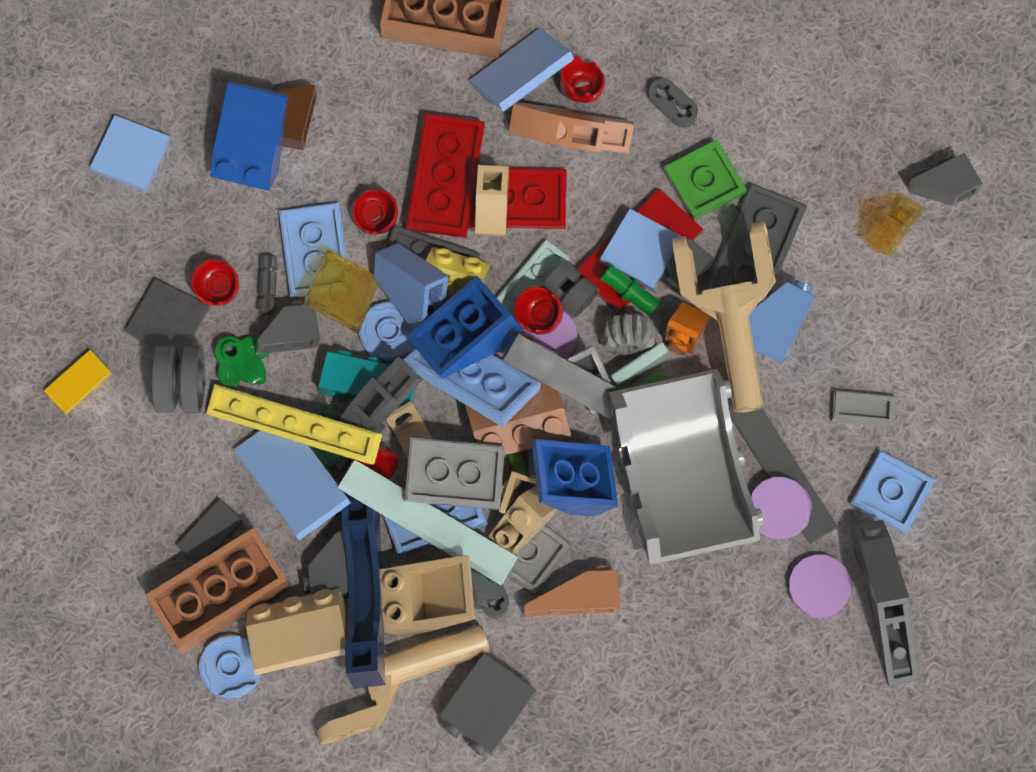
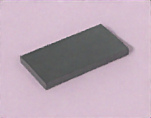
(782, 222)

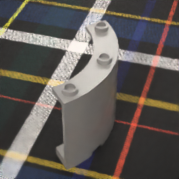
(684, 466)

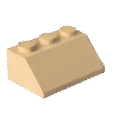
(297, 631)

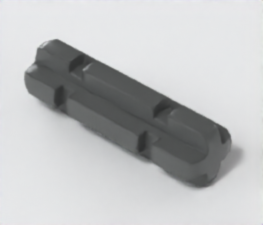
(267, 284)

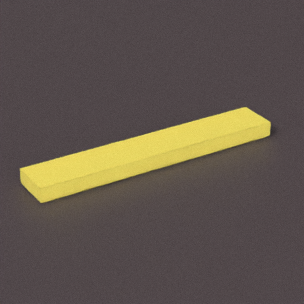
(294, 424)

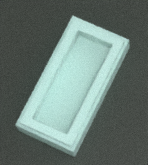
(640, 366)

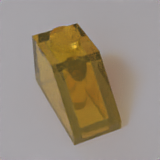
(894, 225)

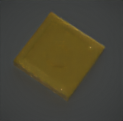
(341, 291)

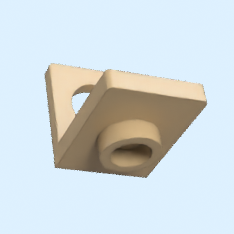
(411, 427)
(511, 489)

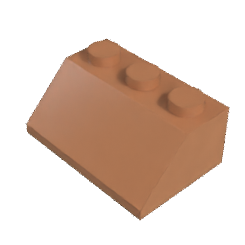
(538, 419)

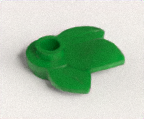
(244, 366)

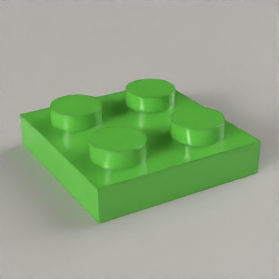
(705, 180)

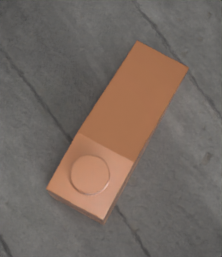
(585, 594)

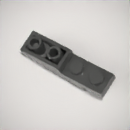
(380, 399)

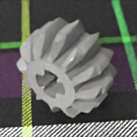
(629, 334)

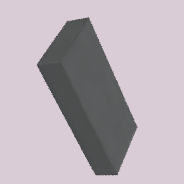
(210, 532)

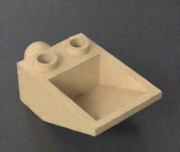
(427, 595)

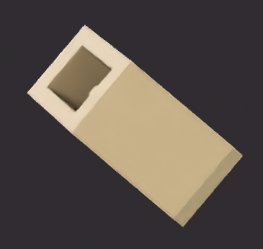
(491, 200)
(521, 522)

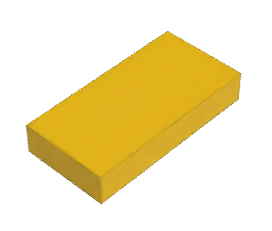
(77, 382)

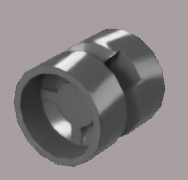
(578, 296)

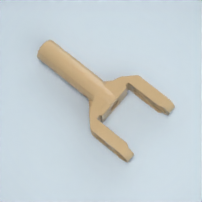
(731, 308)
(402, 667)

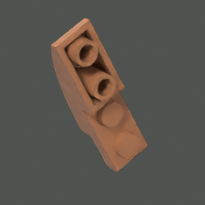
(570, 129)

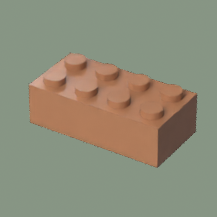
(452, 25)
(217, 591)

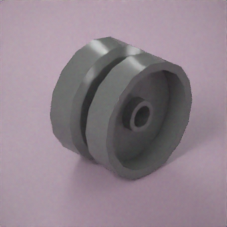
(178, 378)

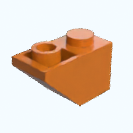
(686, 329)

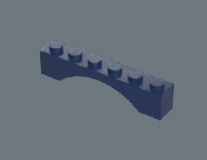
(365, 625)

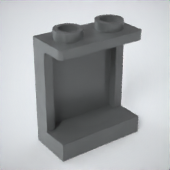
(486, 705)

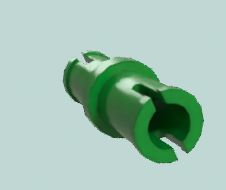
(629, 289)

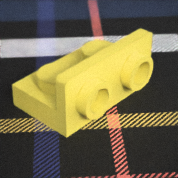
(458, 268)

